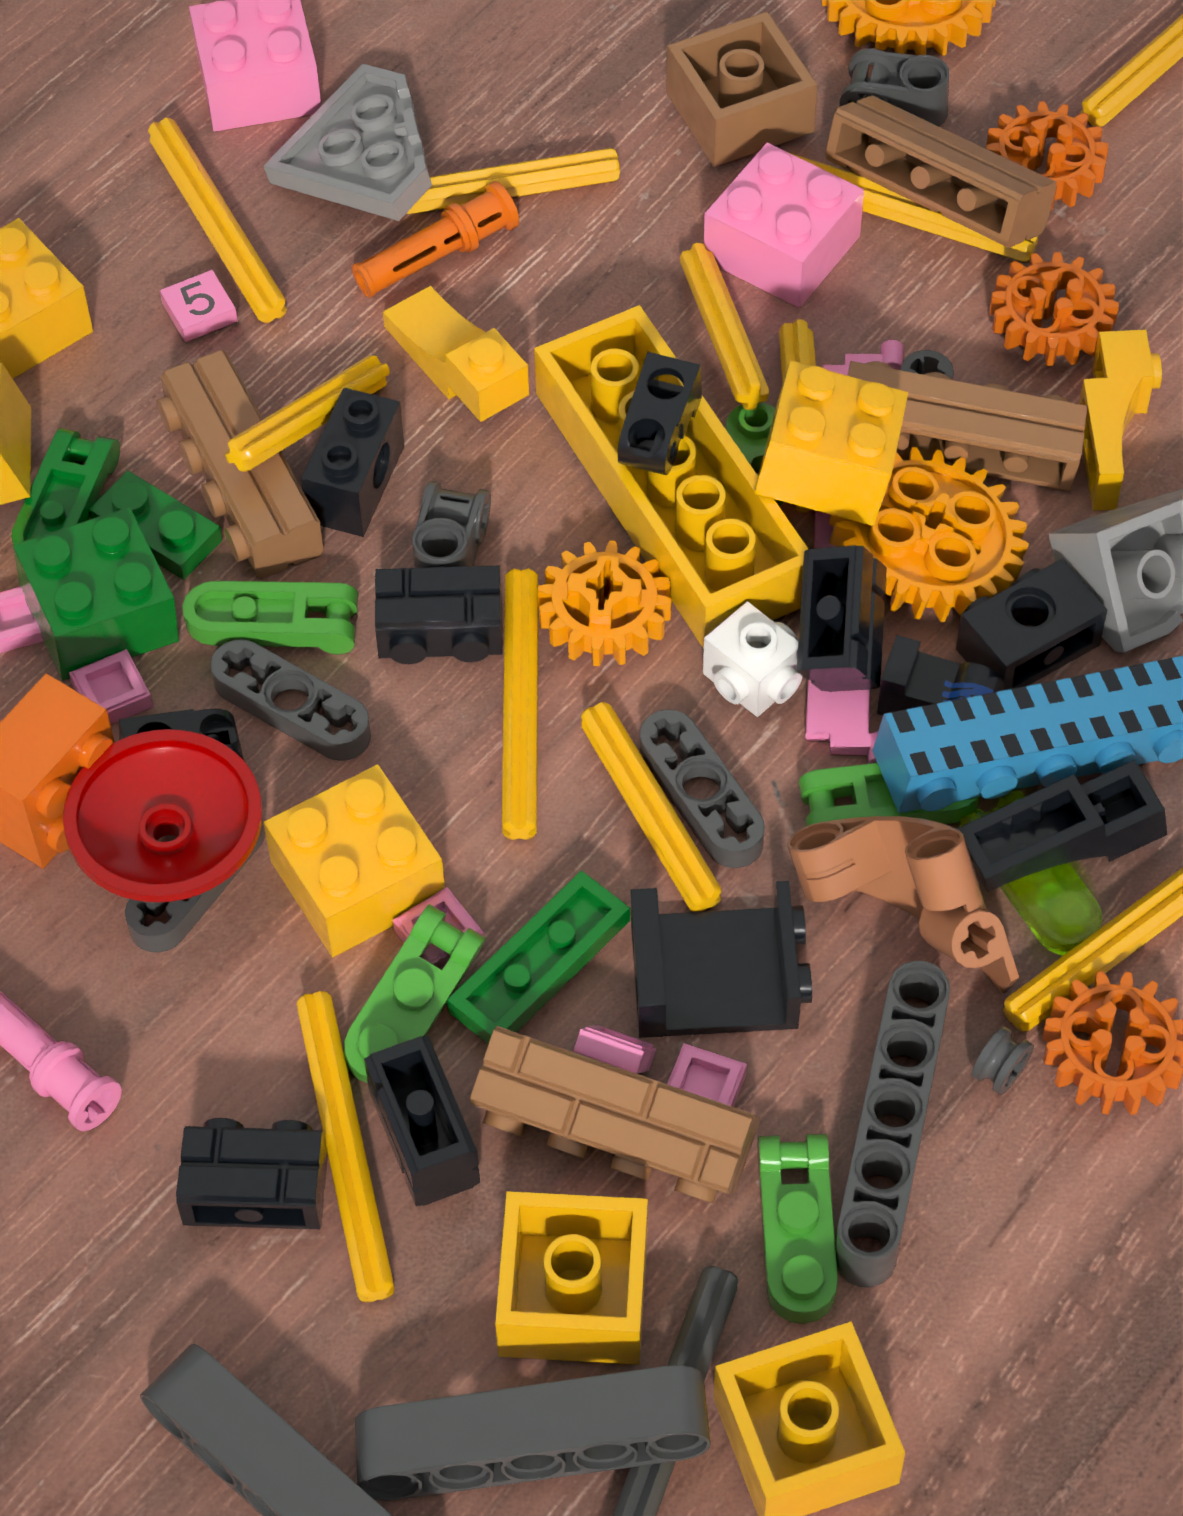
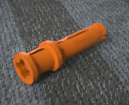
(458, 229)

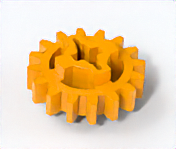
(632, 614)

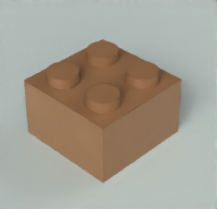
(741, 88)

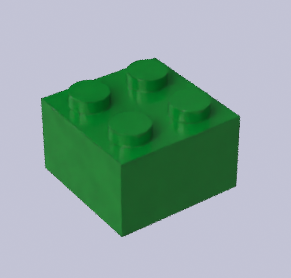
(96, 591)

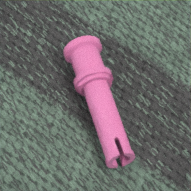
(57, 1069)

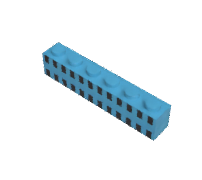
(1031, 735)

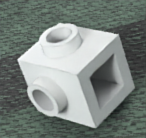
(752, 660)

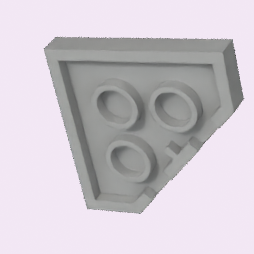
(359, 148)

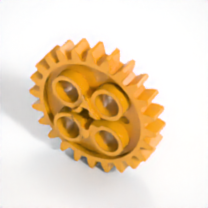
(910, 22)
(940, 536)

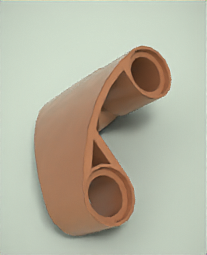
(913, 867)

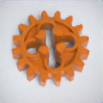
(1073, 161)
(1029, 297)
(1085, 1060)

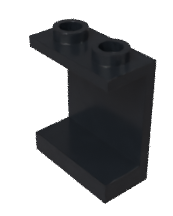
(718, 967)

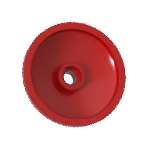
(159, 788)

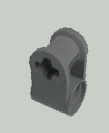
(904, 80)
(450, 527)

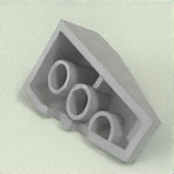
(1132, 566)

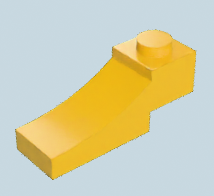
(458, 354)
(1119, 389)

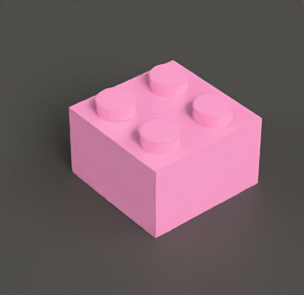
(255, 61)
(783, 224)

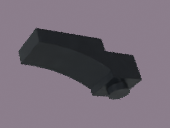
(1066, 825)

